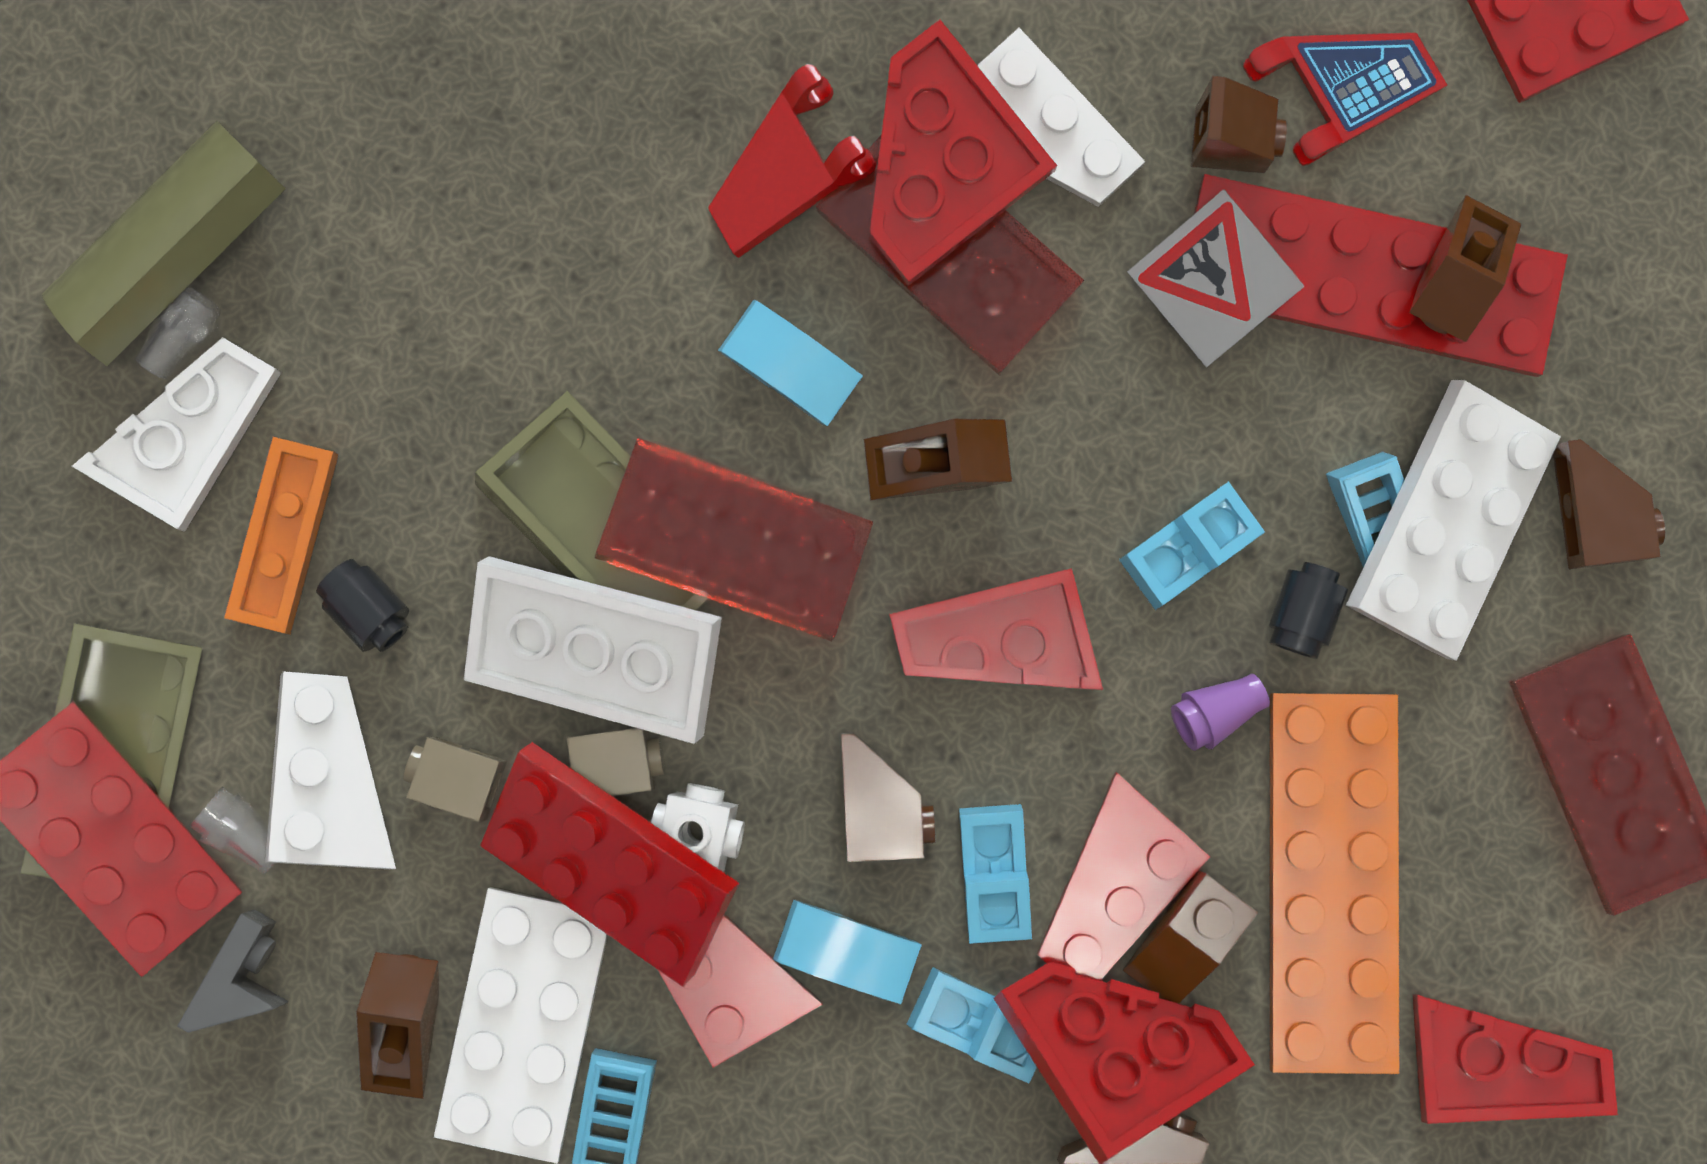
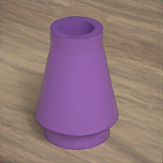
(1216, 711)

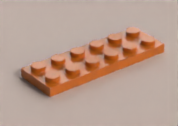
(1334, 883)

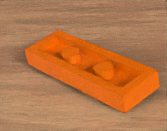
(281, 535)

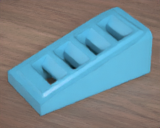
(1351, 505)
(623, 1067)

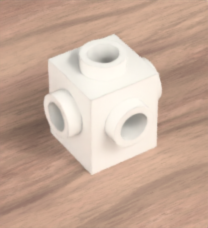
(717, 818)

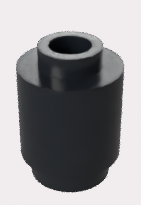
(363, 606)
(1307, 610)

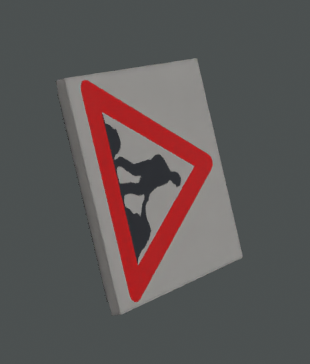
(1215, 278)

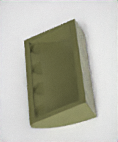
(161, 244)
(559, 492)
(135, 695)

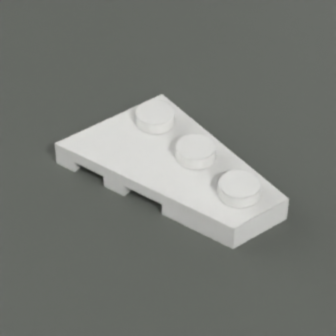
(1086, 148)
(185, 436)
(322, 780)

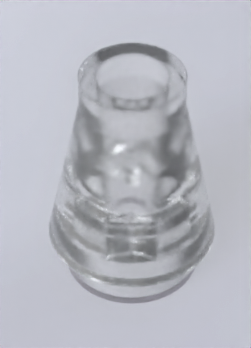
(178, 332)
(234, 829)

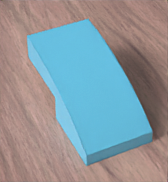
(790, 362)
(1192, 545)
(995, 874)
(847, 952)
(971, 1023)

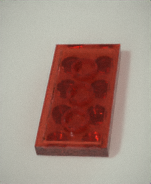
(985, 292)
(734, 539)
(1617, 773)

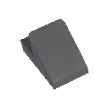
(225, 989)

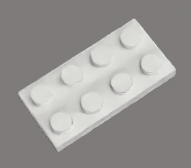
(1453, 520)
(592, 649)
(521, 1027)

